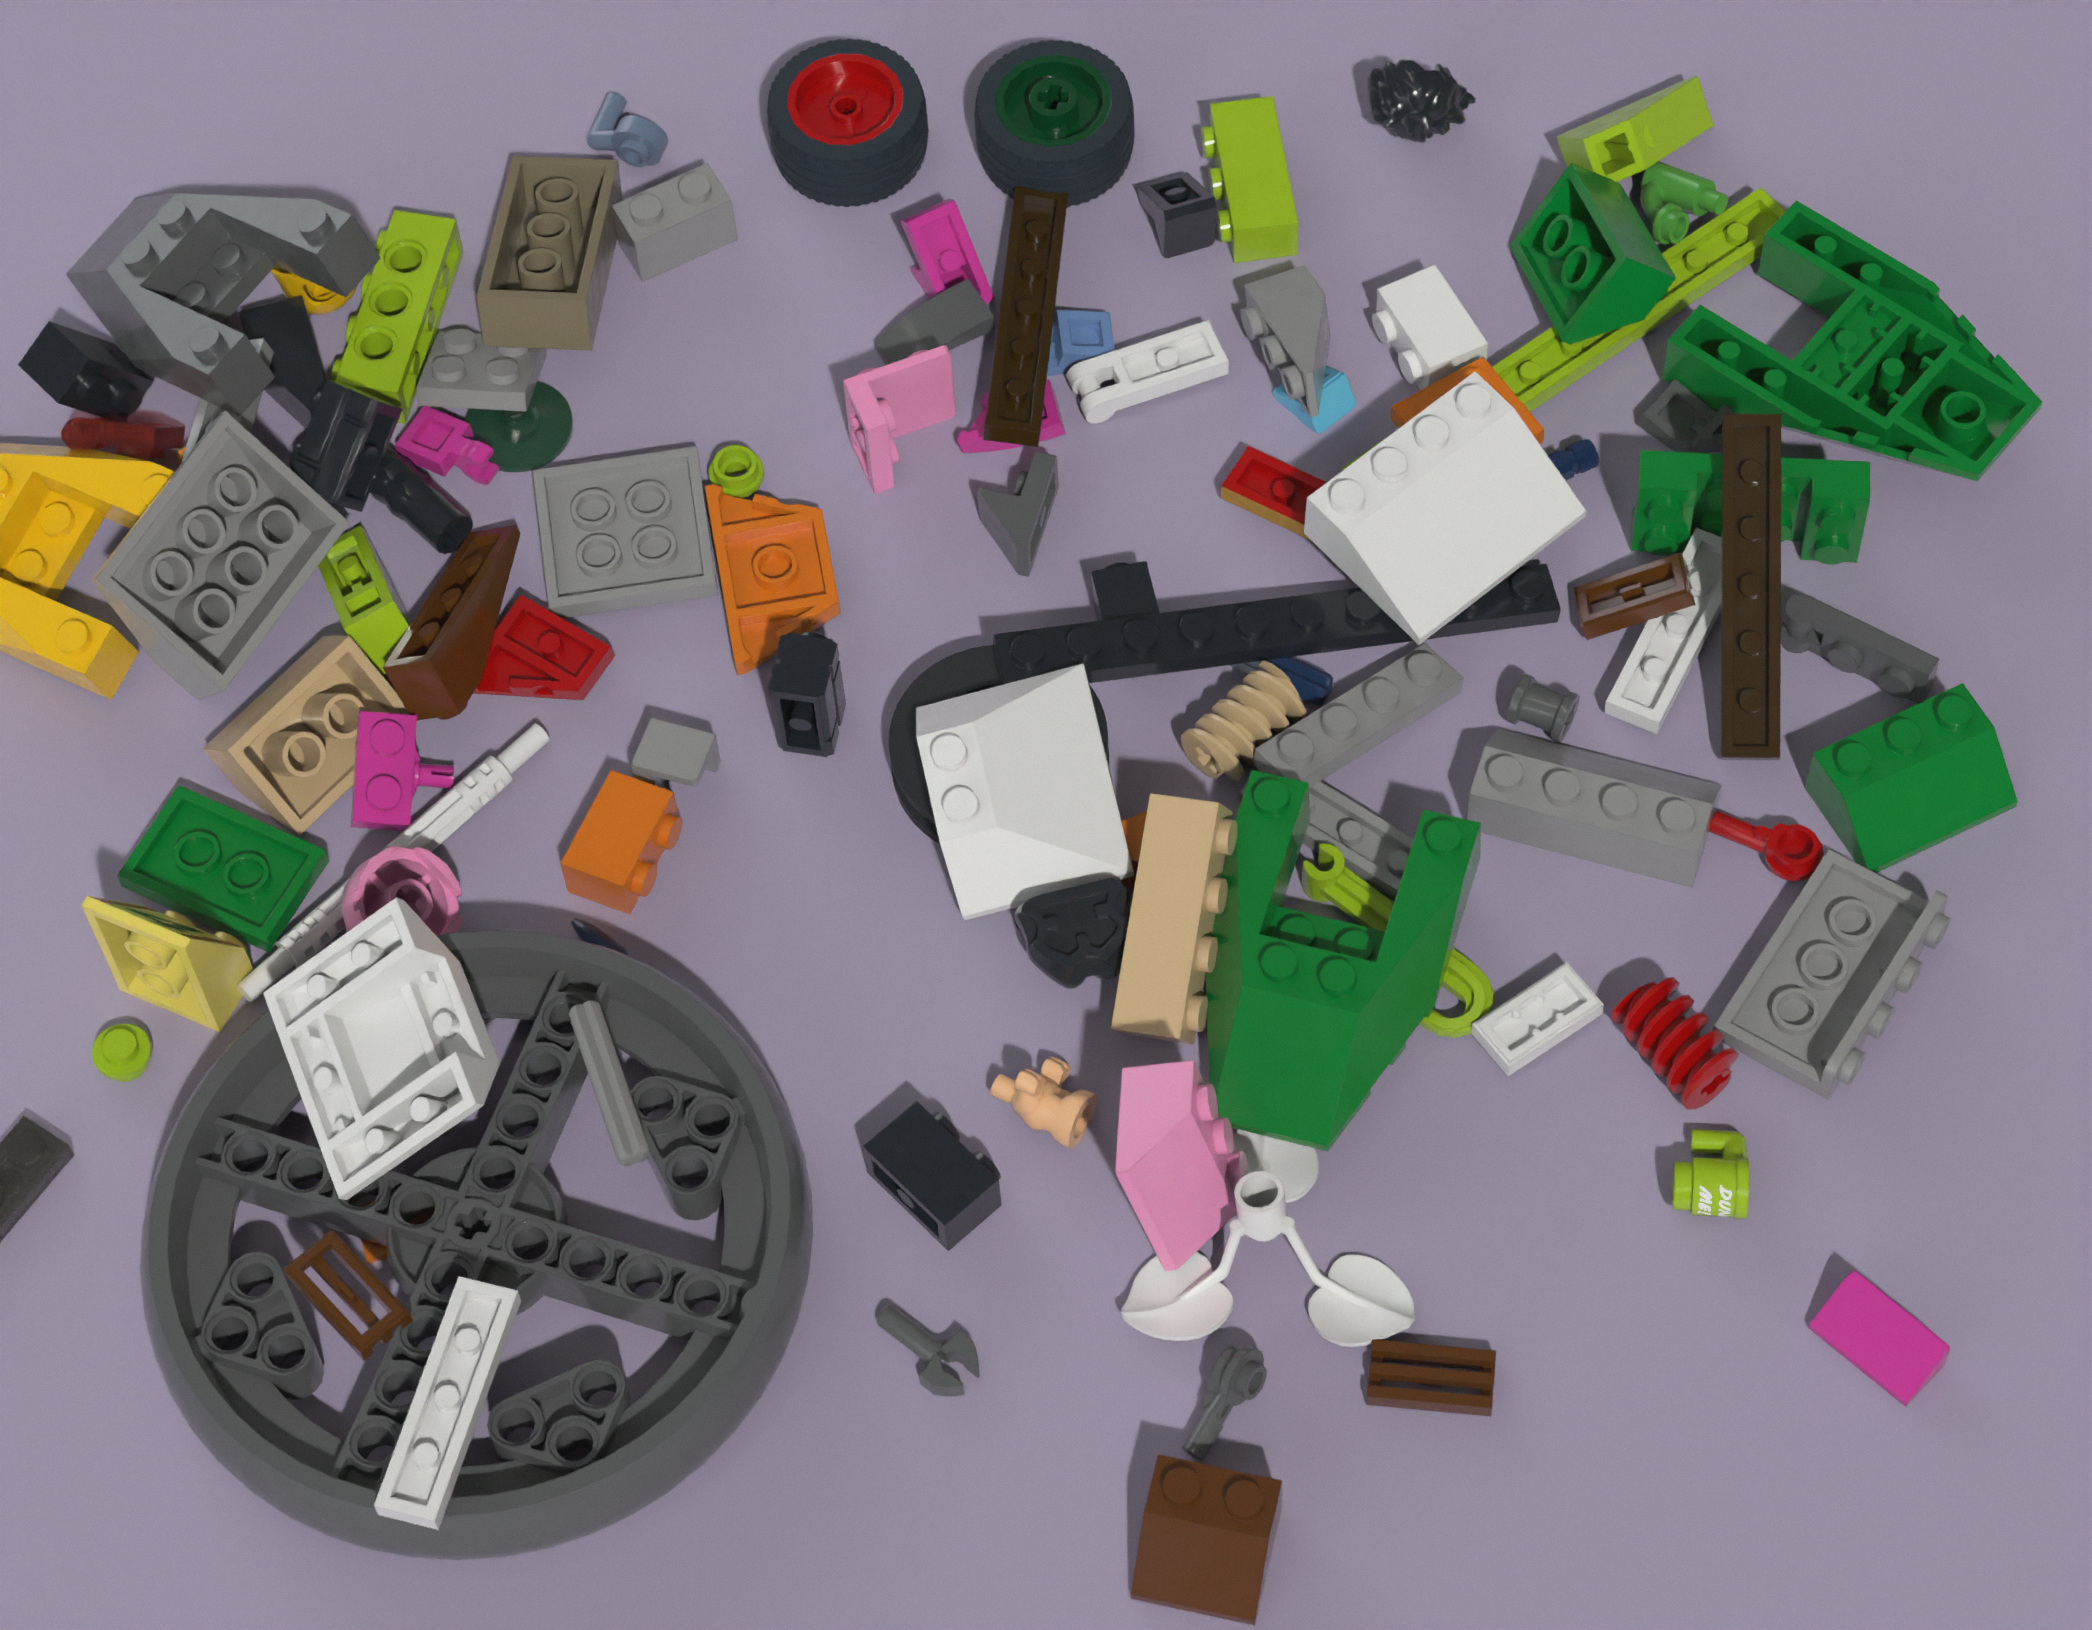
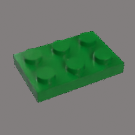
(223, 868)

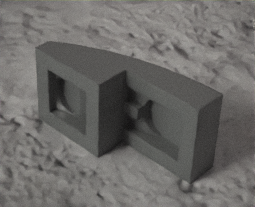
(943, 320)

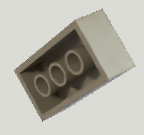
(550, 253)

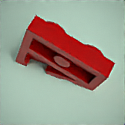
(542, 656)

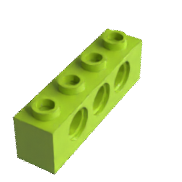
(401, 308)

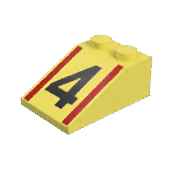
(170, 960)

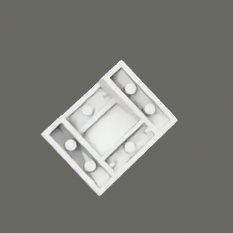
(1021, 791)
(382, 1044)

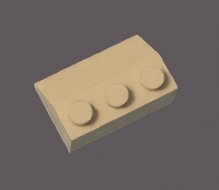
(299, 736)

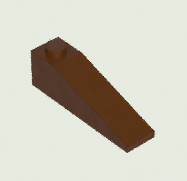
(452, 633)

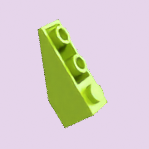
(1639, 132)

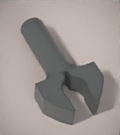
(932, 1351)

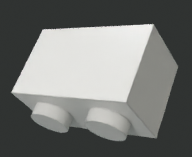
(1427, 327)

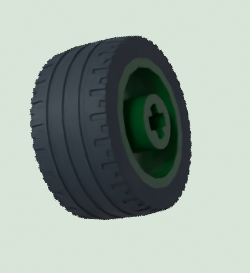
(1055, 121)

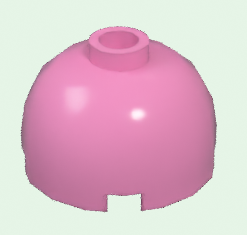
(408, 874)

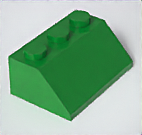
(1591, 257)
(1912, 779)

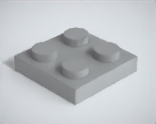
(478, 376)

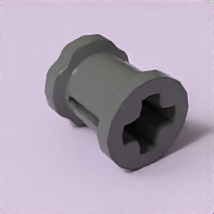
(1542, 708)

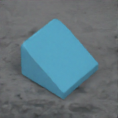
(1335, 403)

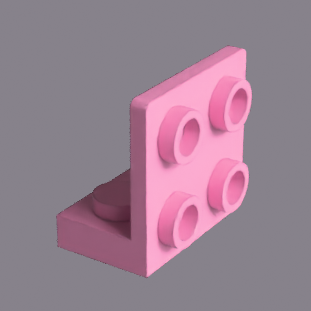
(895, 402)

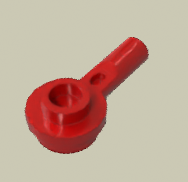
(1788, 849)

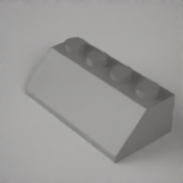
(1592, 806)

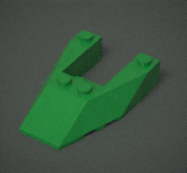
(1882, 373)
(1315, 1004)

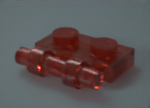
(132, 437)

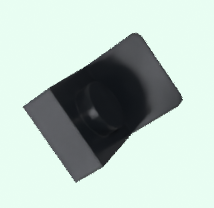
(1181, 212)

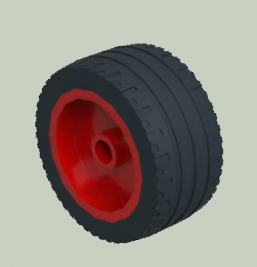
(847, 122)

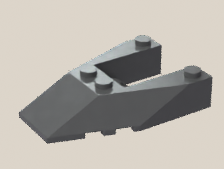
(188, 260)

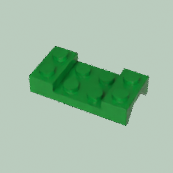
(1820, 503)

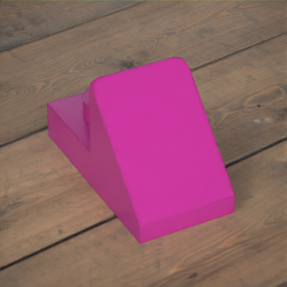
(944, 251)

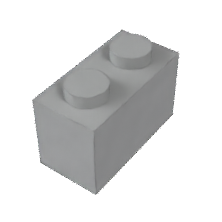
(674, 222)

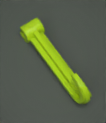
(1372, 909)

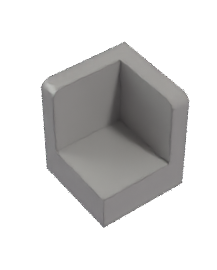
(674, 754)

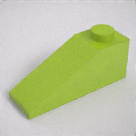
(364, 596)

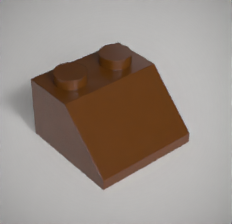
(1206, 1539)

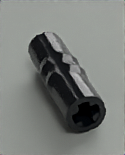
(420, 504)

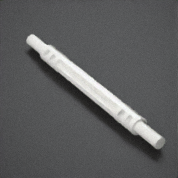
(426, 832)

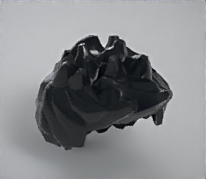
(1416, 100)

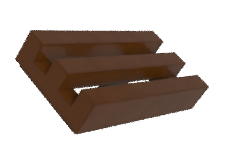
(1634, 596)
(378, 1329)
(1437, 1356)

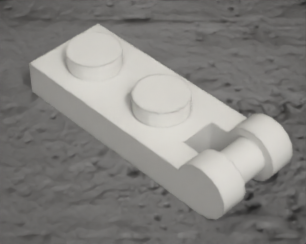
(1148, 370)

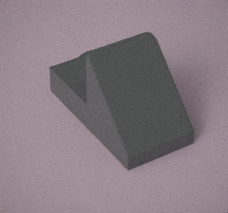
(1020, 519)

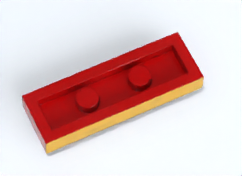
(1270, 489)

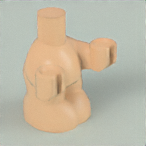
(1047, 1106)

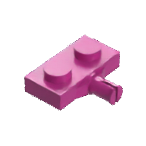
(390, 771)

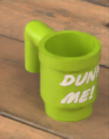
(1713, 1184)

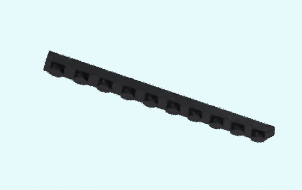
(1255, 631)

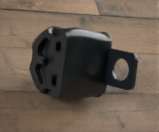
(1076, 931)

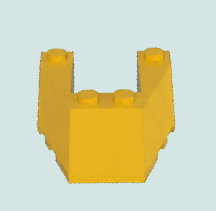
(47, 519)

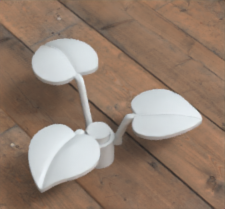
(1350, 1309)

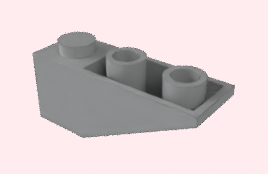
(1293, 330)

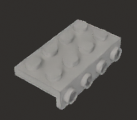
(1832, 974)

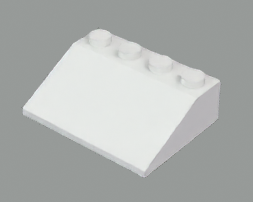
(1443, 508)

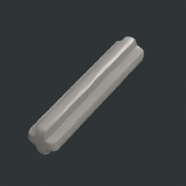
(609, 1083)

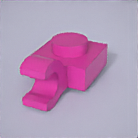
(441, 441)

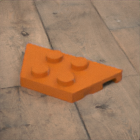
(771, 572)

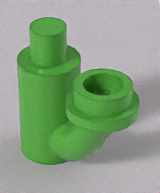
(1679, 192)

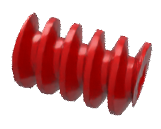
(1676, 1041)

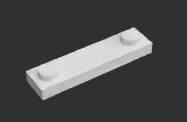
(1670, 643)
(447, 1403)

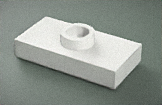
(1537, 1019)

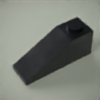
(295, 354)

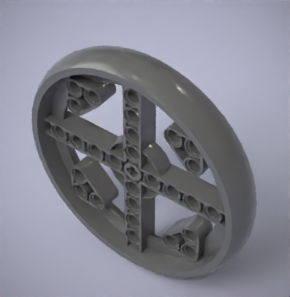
(534, 1495)

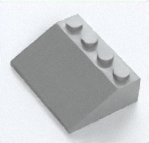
(218, 557)

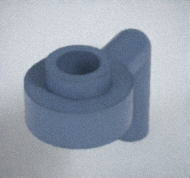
(635, 138)

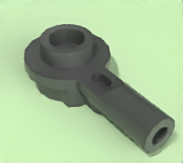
(1234, 1378)

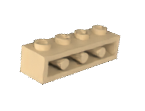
(1173, 919)

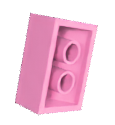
(1176, 1158)

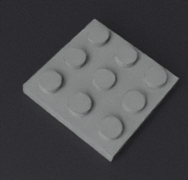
(624, 532)

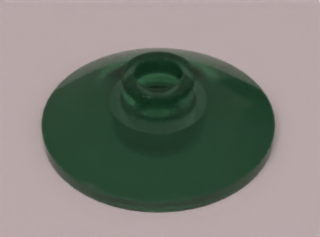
(526, 440)

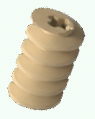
(1243, 722)

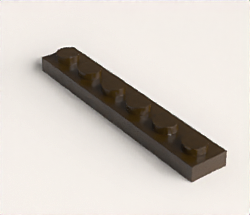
(1026, 317)
(1751, 587)

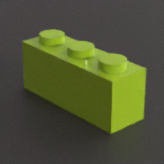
(1251, 180)

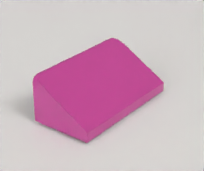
(1880, 1338)

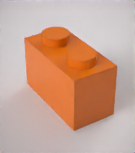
(621, 842)

